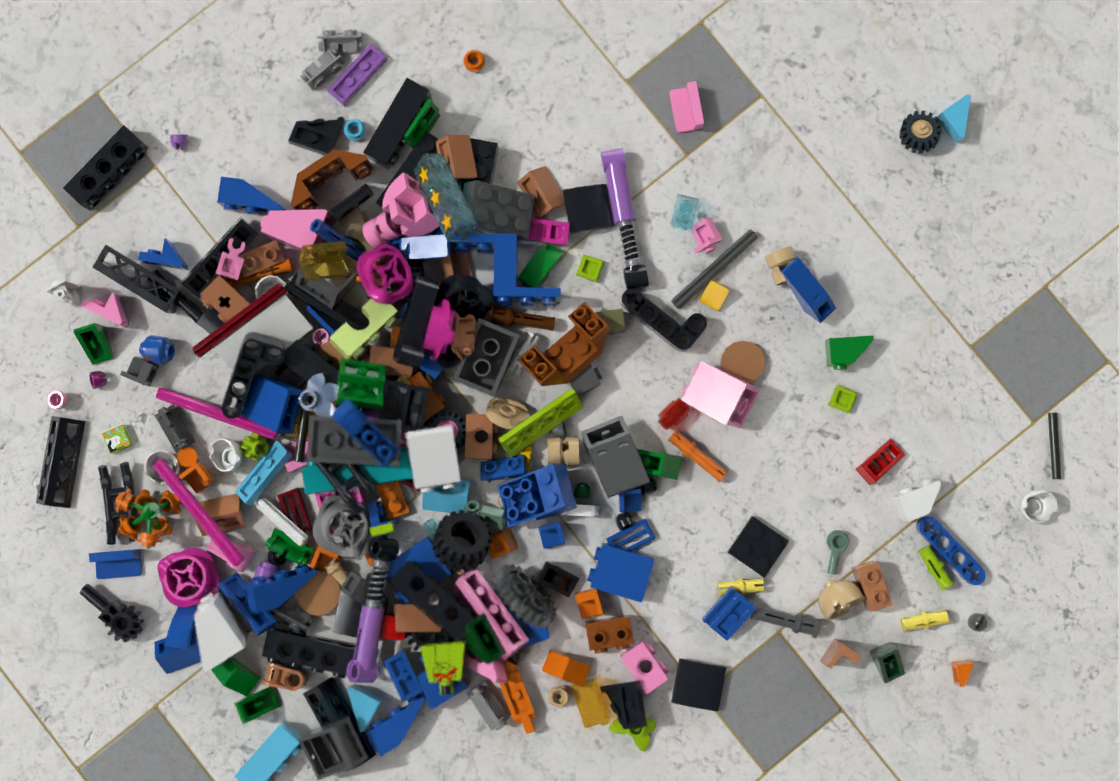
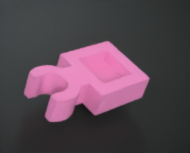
(230, 263)

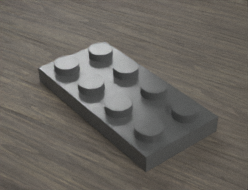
(333, 444)

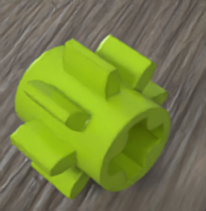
(255, 446)

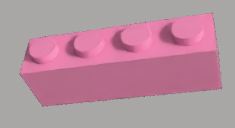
(480, 598)

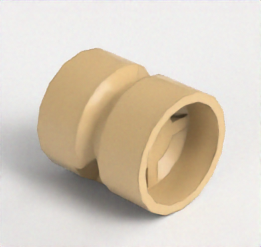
(778, 259)
(563, 451)

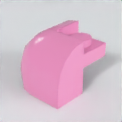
(409, 207)

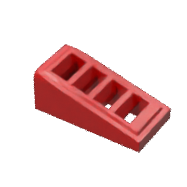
(869, 470)

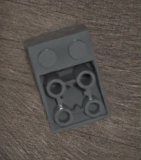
(614, 456)

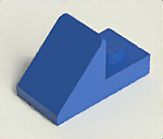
(169, 258)
(376, 514)

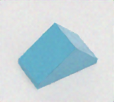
(955, 119)
(364, 705)

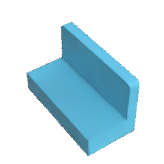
(447, 499)

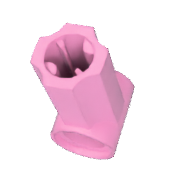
(245, 551)

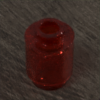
(673, 414)

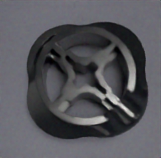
(465, 296)

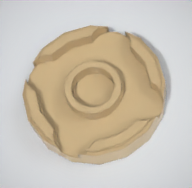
(506, 412)

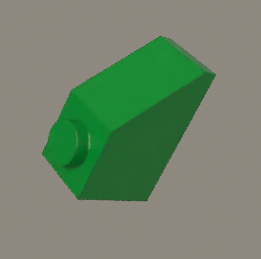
(845, 350)
(660, 464)

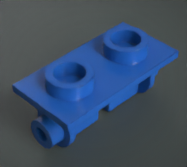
(502, 467)

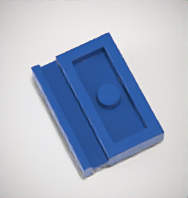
(729, 613)

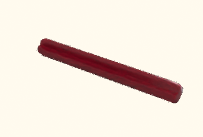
(239, 320)

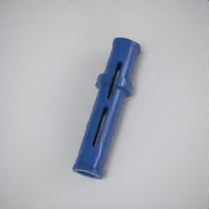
(332, 235)

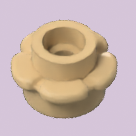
(559, 702)

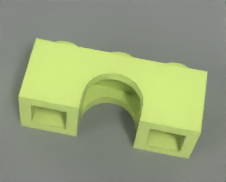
(351, 341)

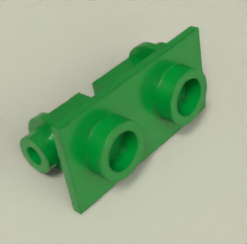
(281, 542)

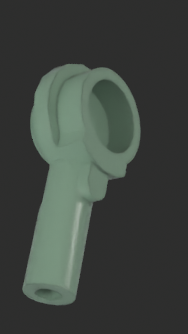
(837, 542)

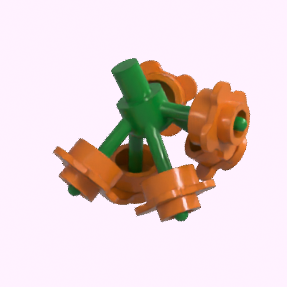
(149, 511)

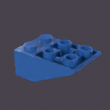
(537, 495)

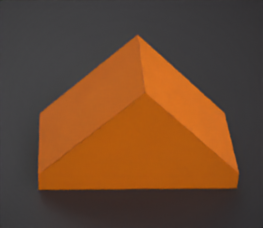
(566, 668)

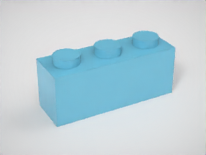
(271, 755)

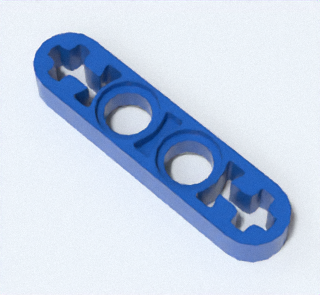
(952, 548)

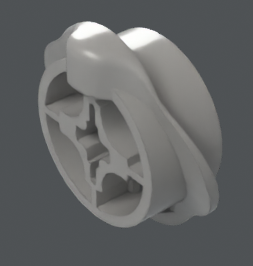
(352, 542)

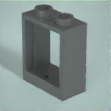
(326, 292)
(346, 743)

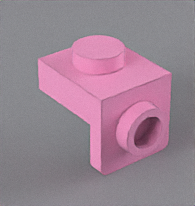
(706, 235)

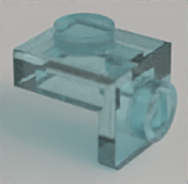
(684, 212)

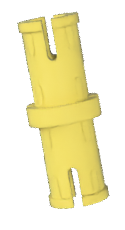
(742, 586)
(924, 620)

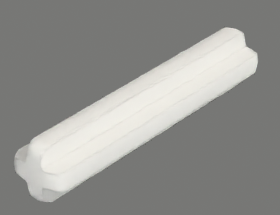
(282, 521)

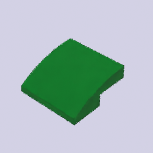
(423, 122)
(361, 384)

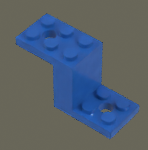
(505, 270)

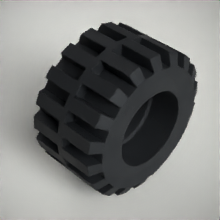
(465, 526)

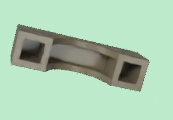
(352, 227)

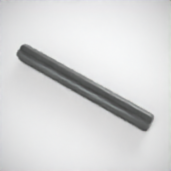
(713, 269)

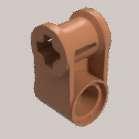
(280, 675)

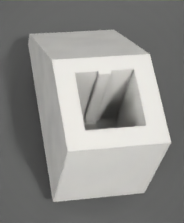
(917, 501)

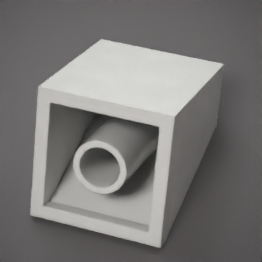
(433, 458)
(218, 631)

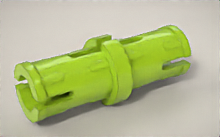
(935, 567)

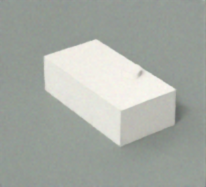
(280, 320)

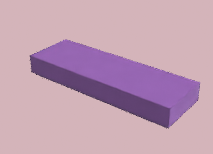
(357, 74)

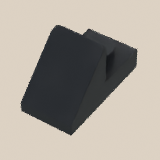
(557, 579)

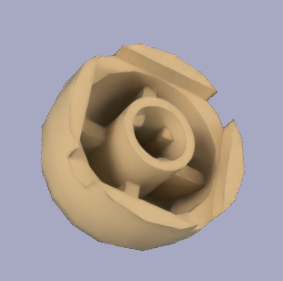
(839, 598)

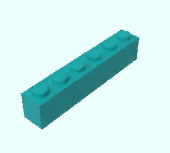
(316, 482)

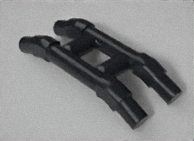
(342, 489)
(109, 493)

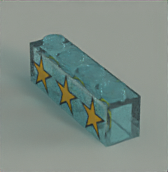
(445, 197)

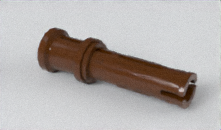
(510, 317)

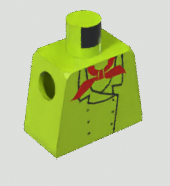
(444, 663)

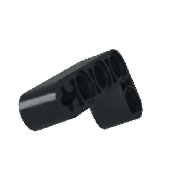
(418, 311)
(659, 317)
(245, 375)

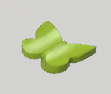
(639, 735)

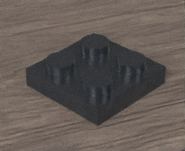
(758, 546)

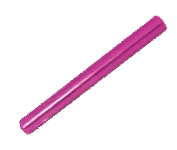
(212, 412)
(198, 512)

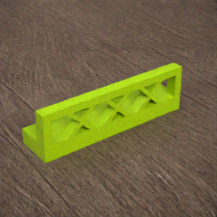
(540, 423)

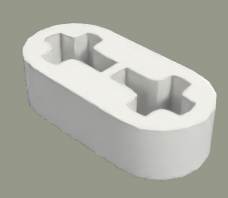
(584, 510)

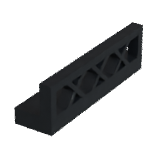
(136, 286)
(341, 313)
(52, 460)
(336, 708)

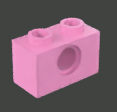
(648, 679)

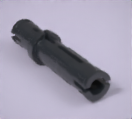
(182, 301)

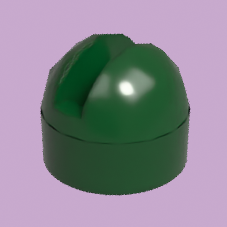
(582, 490)

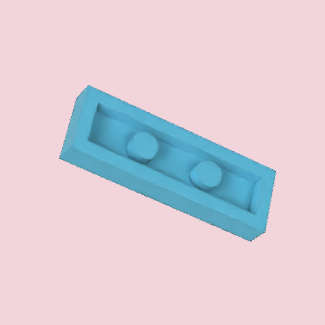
(263, 473)

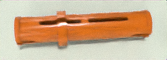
(284, 266)
(698, 456)

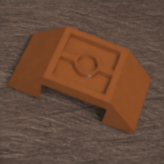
(327, 166)
(571, 352)

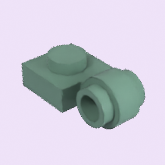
(494, 516)

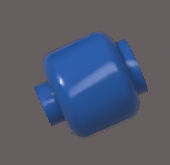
(157, 350)

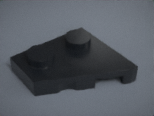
(317, 135)
(627, 703)

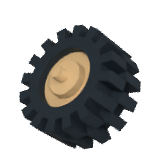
(920, 132)

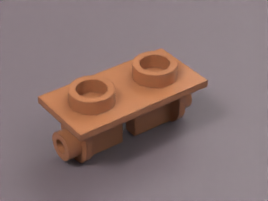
(261, 258)
(463, 343)

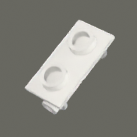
(65, 291)

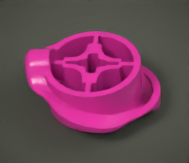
(385, 274)
(439, 330)
(169, 570)

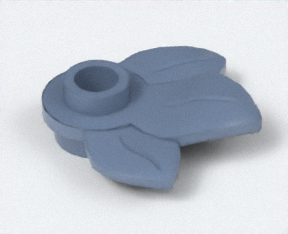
(323, 394)

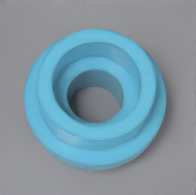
(352, 124)

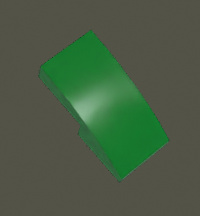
(540, 265)

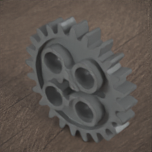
(525, 596)

